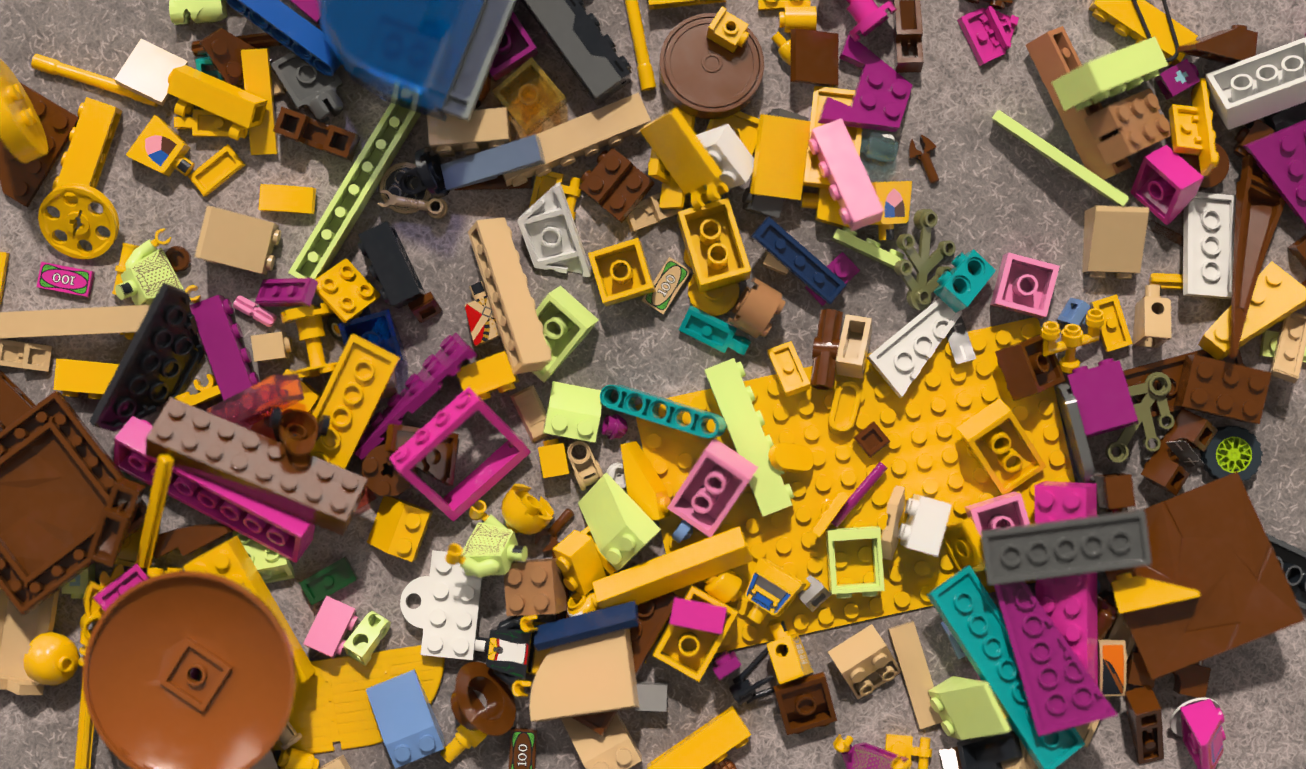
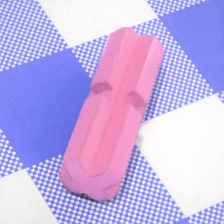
(251, 309)

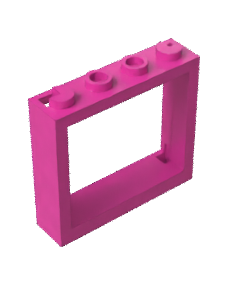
(483, 477)

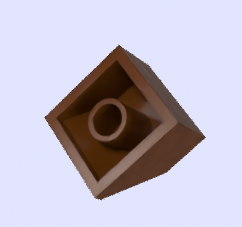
(1027, 369)

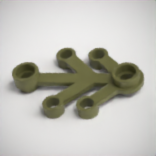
(920, 290)
(1144, 415)

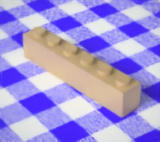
(585, 136)
(509, 295)

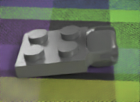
(309, 86)

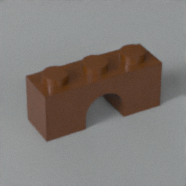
(316, 134)
(1163, 466)
(1189, 680)

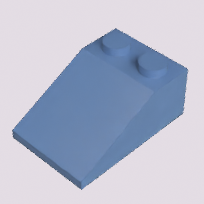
(405, 718)

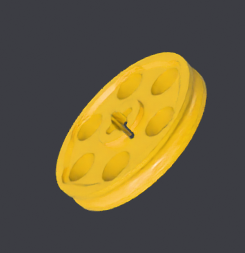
(67, 221)

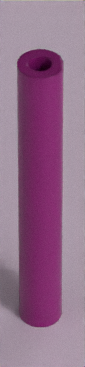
(859, 493)

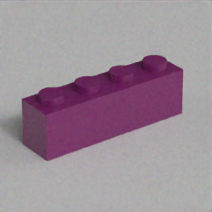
(223, 345)

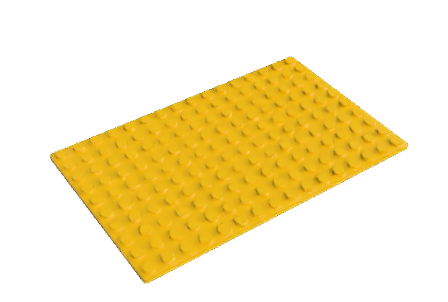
(922, 456)

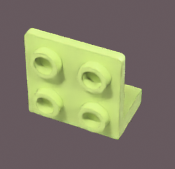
(269, 564)

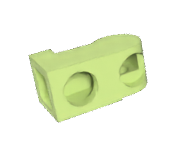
(366, 637)

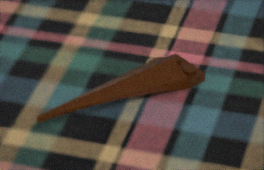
(1255, 222)

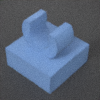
(1074, 312)

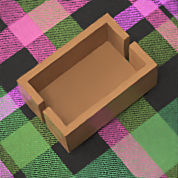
(1137, 124)

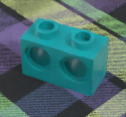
(966, 283)

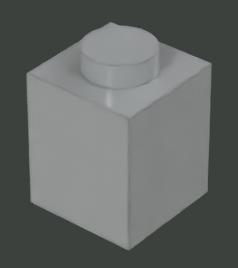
(652, 696)

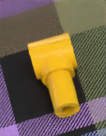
(463, 739)

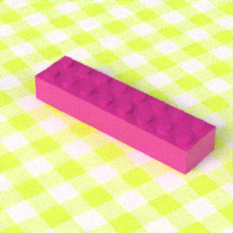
(247, 516)
(1070, 598)

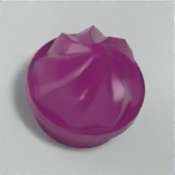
(614, 426)

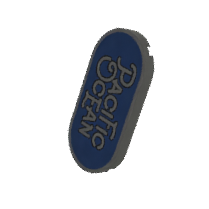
(1075, 434)

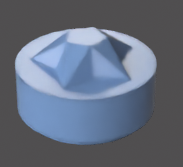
(682, 532)

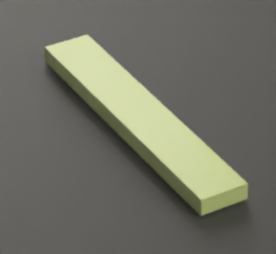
(1060, 159)

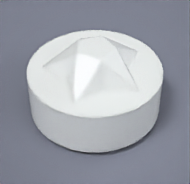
(616, 472)

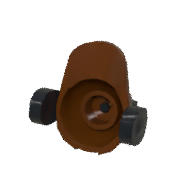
(297, 429)

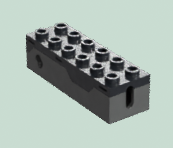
(582, 45)

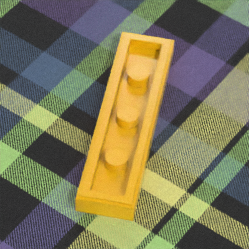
(259, 82)

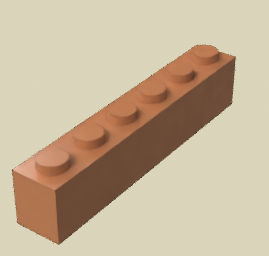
(1053, 58)

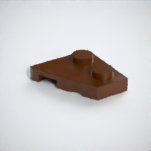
(225, 53)

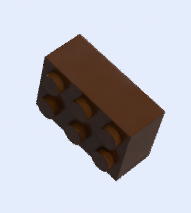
(1222, 389)

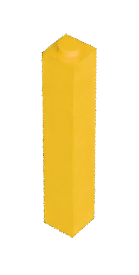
(673, 570)

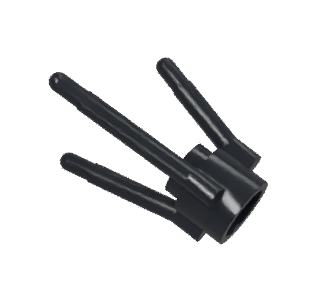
(743, 690)

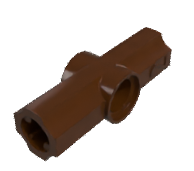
(826, 349)

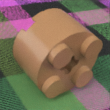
(756, 309)

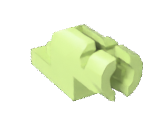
(199, 11)

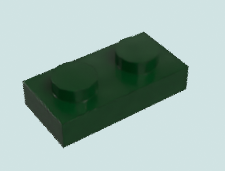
(328, 580)

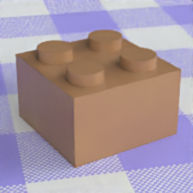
(534, 588)

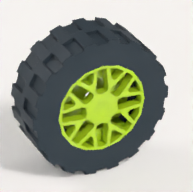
(1232, 451)

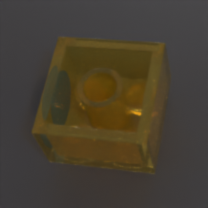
(529, 96)

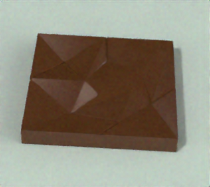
(50, 500)
(1214, 546)

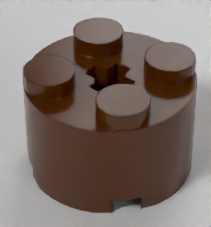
(377, 481)

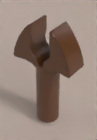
(924, 158)
(556, 527)

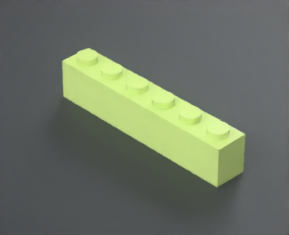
(747, 434)

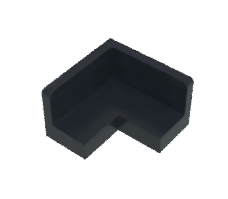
(989, 751)

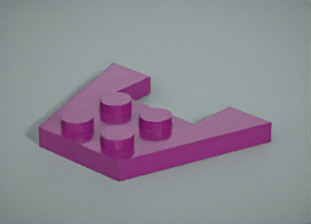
(878, 97)

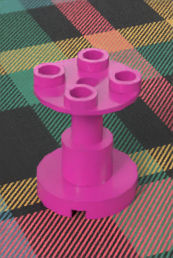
(867, 16)

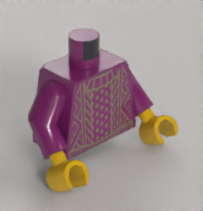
(868, 756)

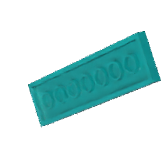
(986, 643)

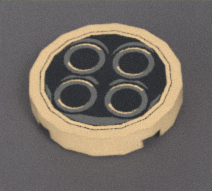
(390, 182)

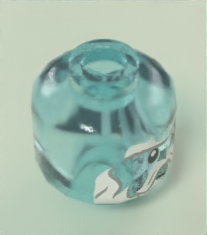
(878, 148)

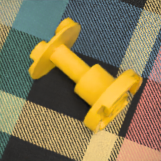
(311, 330)

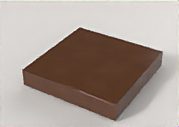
(814, 57)

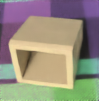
(237, 240)
(1114, 240)

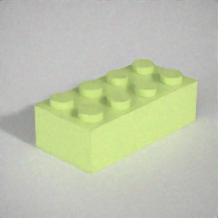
(1110, 75)

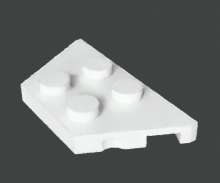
(553, 235)

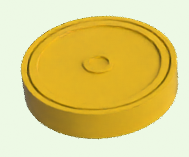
(19, 122)

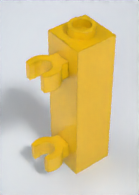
(215, 96)

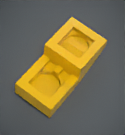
(287, 199)

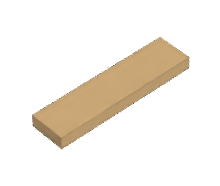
(914, 672)

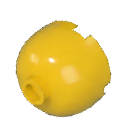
(524, 512)
(51, 659)

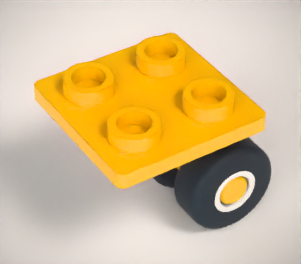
(345, 294)

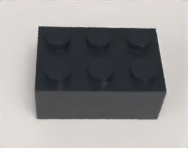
(390, 265)

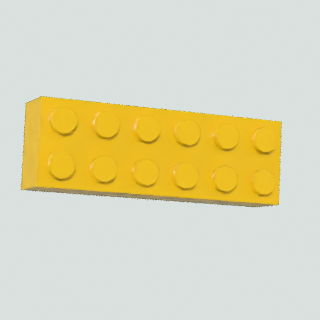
(234, 563)

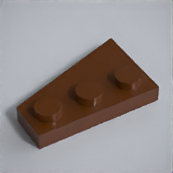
(437, 463)

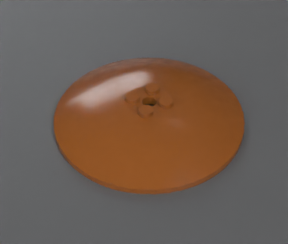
(142, 682)

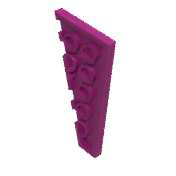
(417, 390)
(1052, 675)

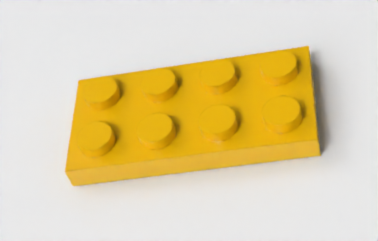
(812, 173)

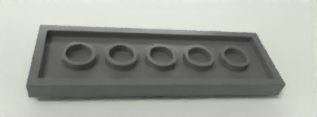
(1066, 547)

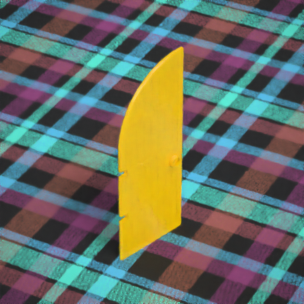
(335, 699)

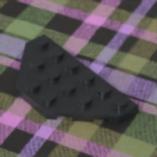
(155, 363)

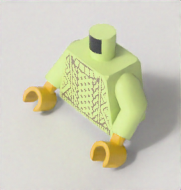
(147, 271)
(489, 548)

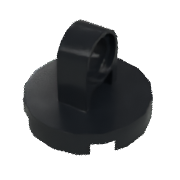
(428, 173)

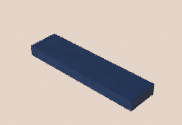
(798, 260)
(586, 625)

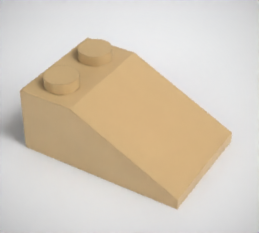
(609, 751)

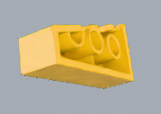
(1272, 301)

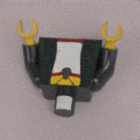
(511, 651)

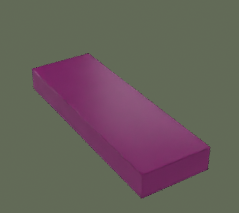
(286, 292)

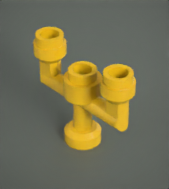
(1071, 337)

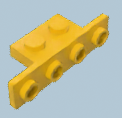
(1193, 128)
(671, 194)

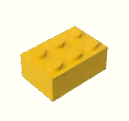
(714, 245)
(691, 648)

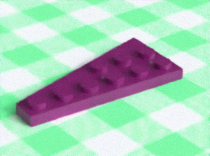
(1284, 161)

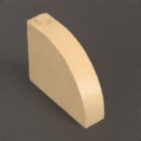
(585, 678)

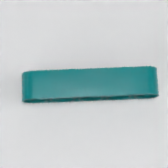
(650, 412)

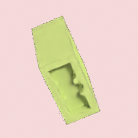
(855, 533)

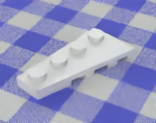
(908, 350)

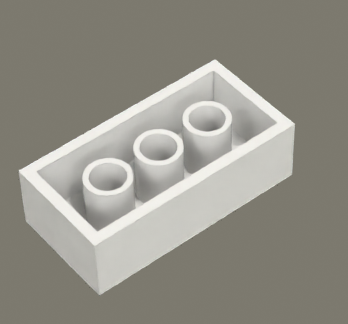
(1259, 84)

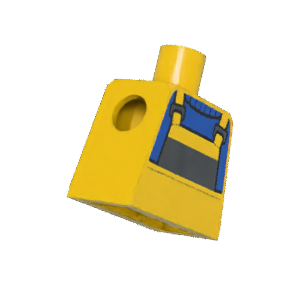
(771, 590)

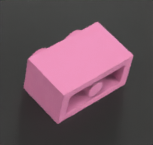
(331, 627)

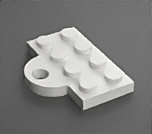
(1209, 245)
(446, 609)

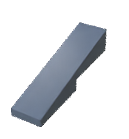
(493, 162)

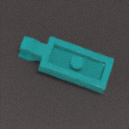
(712, 331)

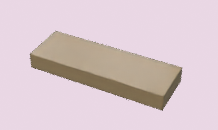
(1290, 348)

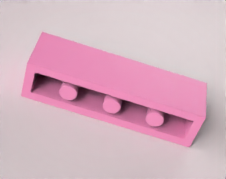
(846, 175)

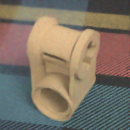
(585, 465)

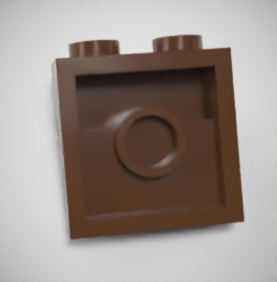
(615, 184)
(805, 703)

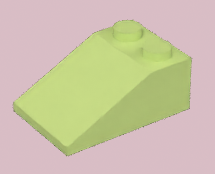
(564, 327)
(616, 522)
(967, 708)

